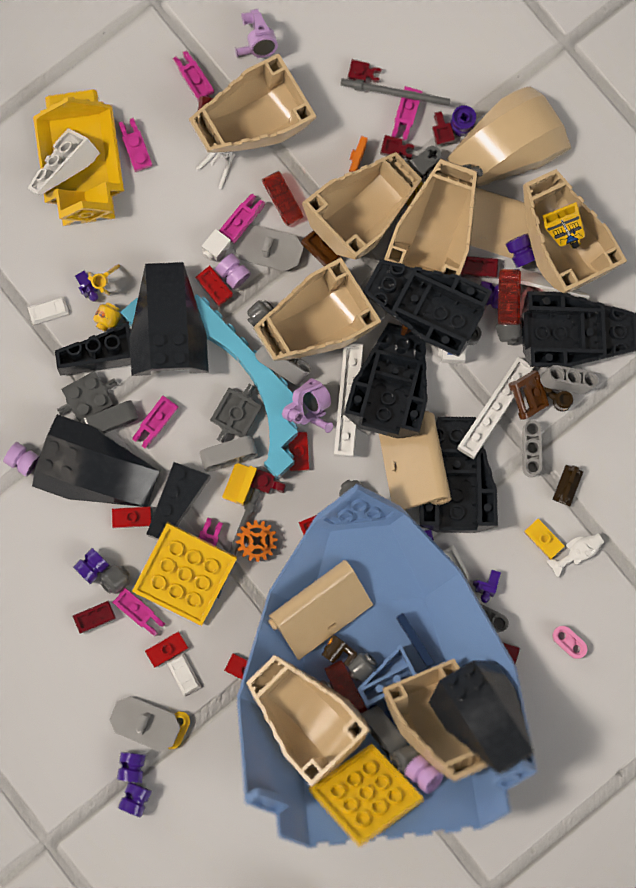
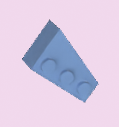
(393, 669)

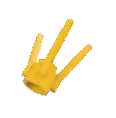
(100, 280)

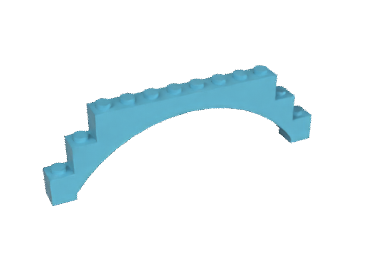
(270, 387)

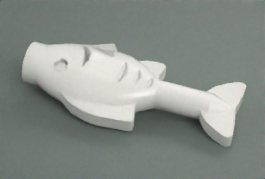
(580, 549)

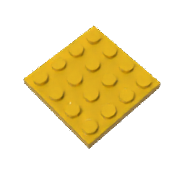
(184, 574)
(365, 795)

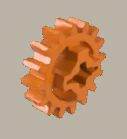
(262, 534)

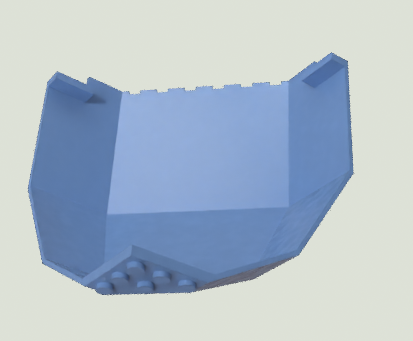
(401, 575)

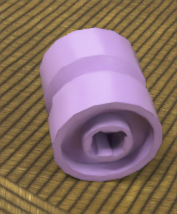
(235, 273)
(20, 458)
(424, 774)

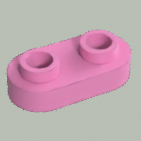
(569, 642)

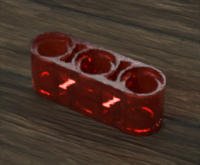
(282, 198)
(509, 296)
(344, 685)

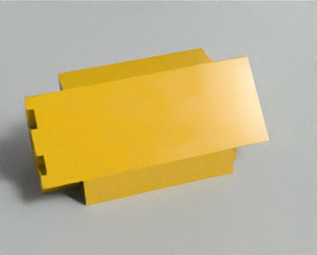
(90, 191)

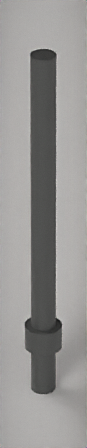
(360, 85)
(250, 508)

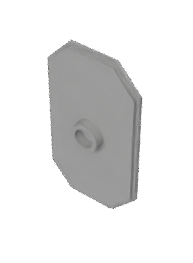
(269, 248)
(144, 723)

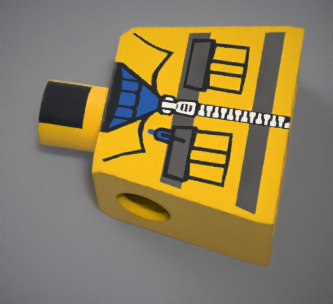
(565, 225)

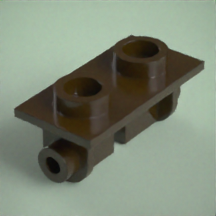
(568, 485)

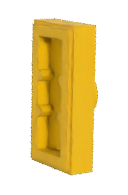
(544, 538)

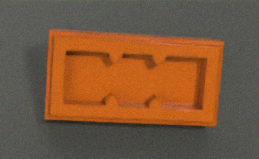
(357, 155)

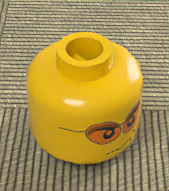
(107, 316)

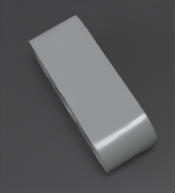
(292, 369)
(569, 379)
(536, 440)
(228, 453)

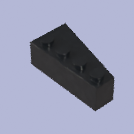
(97, 352)
(177, 497)

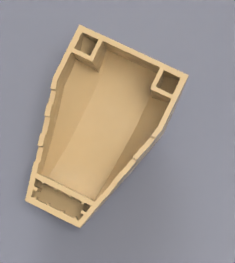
(254, 110)
(513, 137)
(361, 205)
(438, 222)
(561, 265)
(318, 315)
(307, 718)
(423, 729)

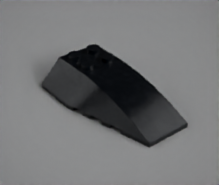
(430, 303)
(167, 323)
(573, 330)
(391, 386)
(91, 467)
(470, 485)
(483, 714)

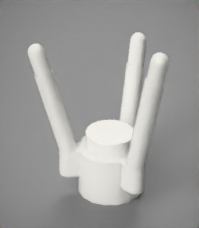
(230, 155)

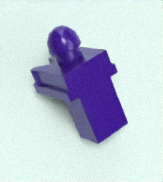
(86, 287)
(487, 589)

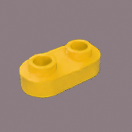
(183, 728)

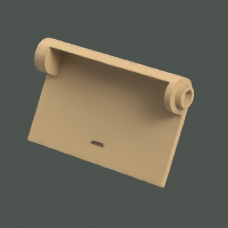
(497, 220)
(419, 467)
(321, 609)

